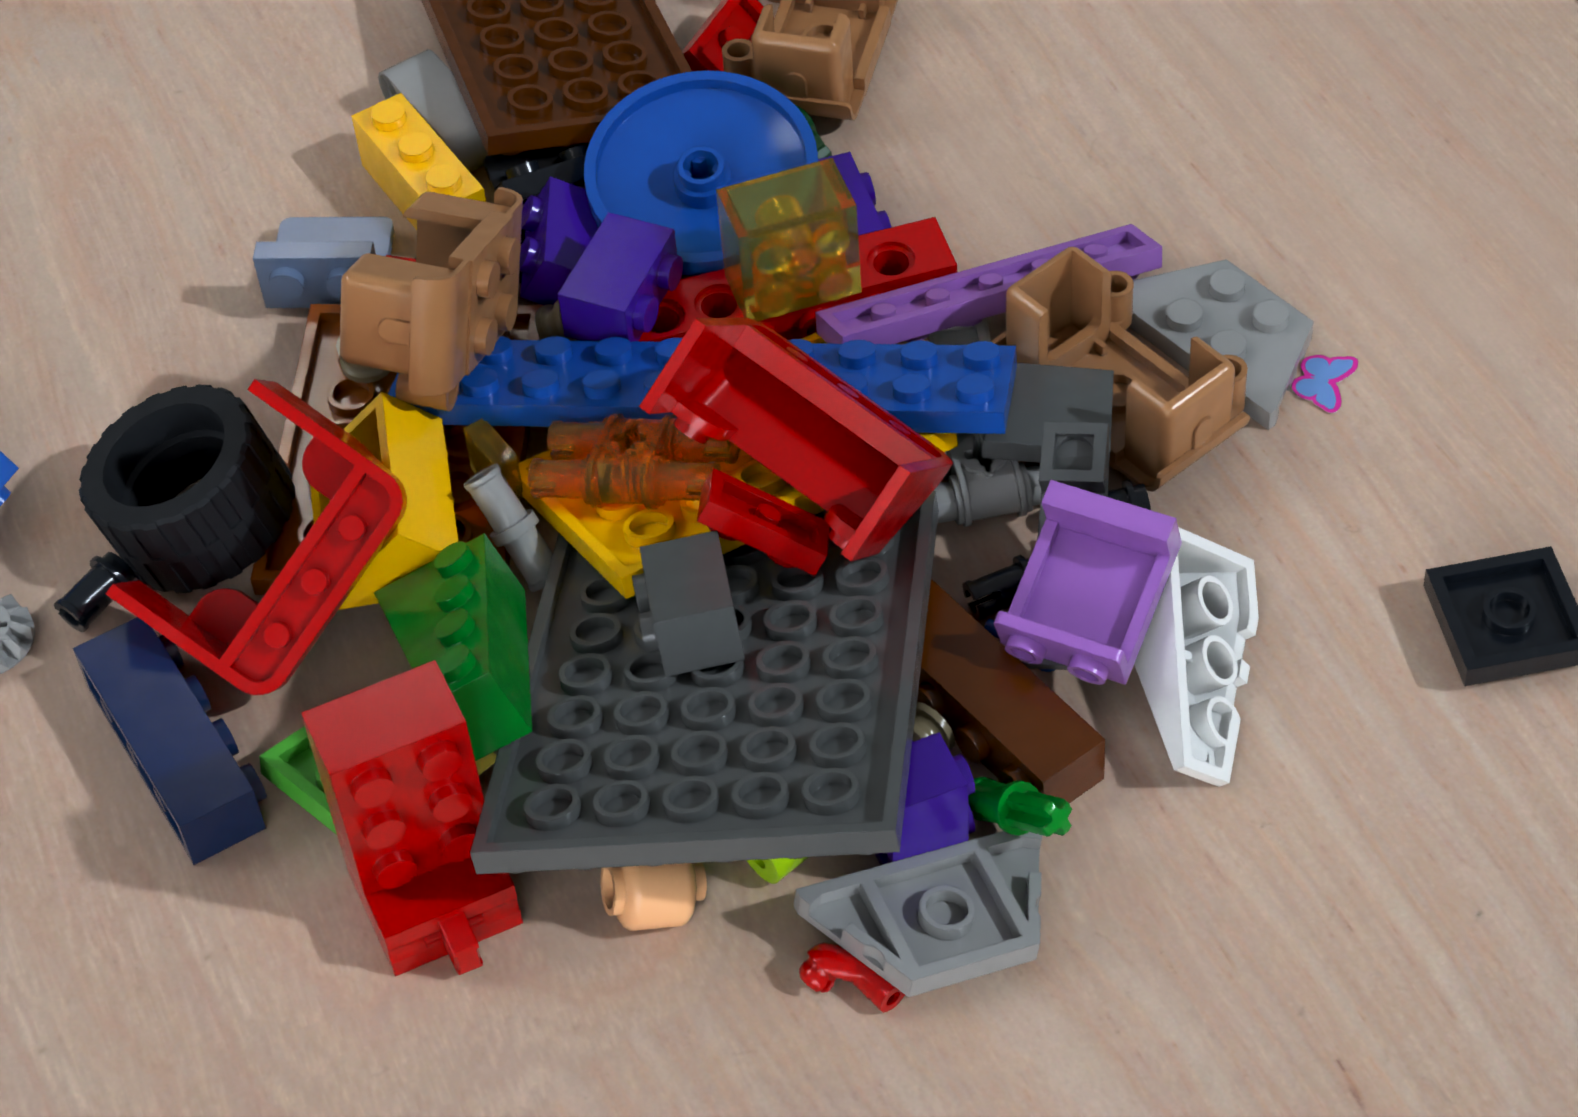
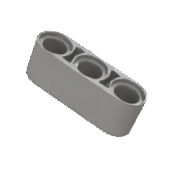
(437, 98)

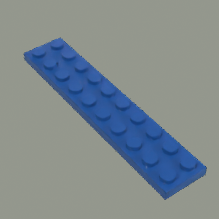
(586, 381)

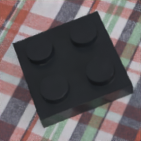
(1505, 615)

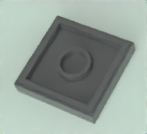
(1049, 395)

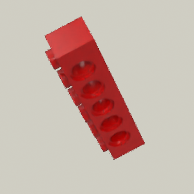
(887, 262)

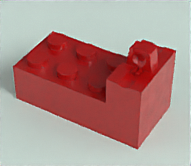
(407, 817)

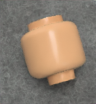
(653, 894)

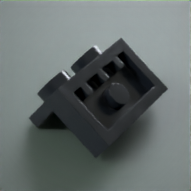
(532, 168)

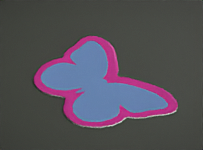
(1321, 378)

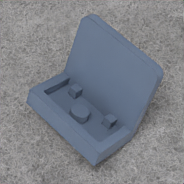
(314, 255)

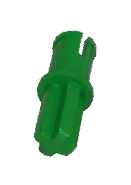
(1019, 808)

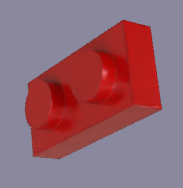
(727, 22)
(763, 522)

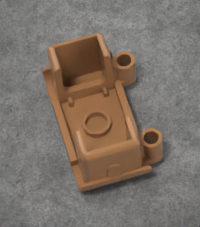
(815, 52)
(446, 308)
(1161, 419)

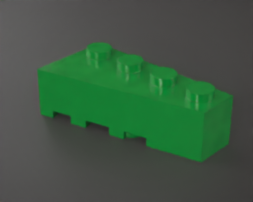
(473, 622)

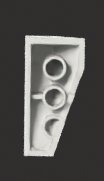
(1196, 654)

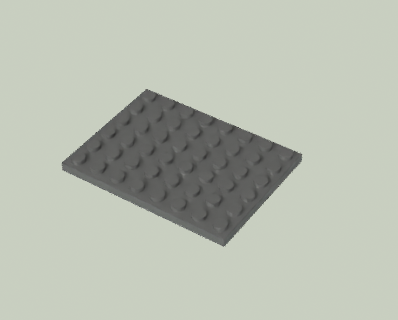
(729, 760)

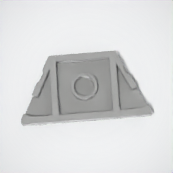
(1233, 318)
(936, 912)

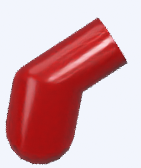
(832, 961)

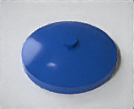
(682, 140)

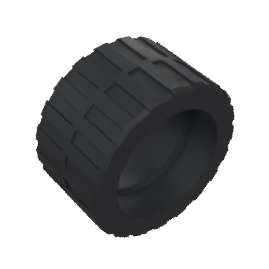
(216, 523)

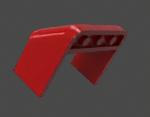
(803, 425)
(266, 641)

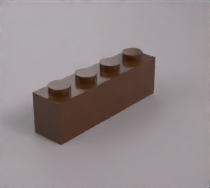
(1002, 708)

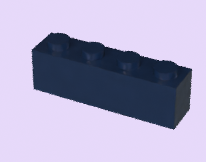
(171, 738)

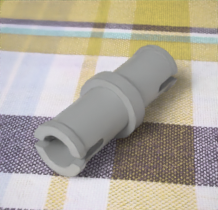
(511, 525)

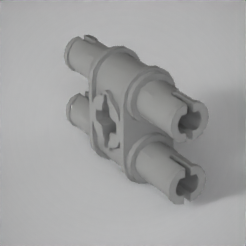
(984, 486)

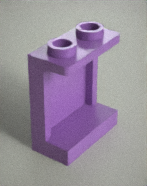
(1090, 584)

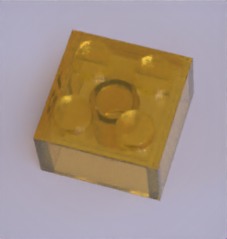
(789, 240)

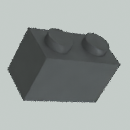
(687, 604)

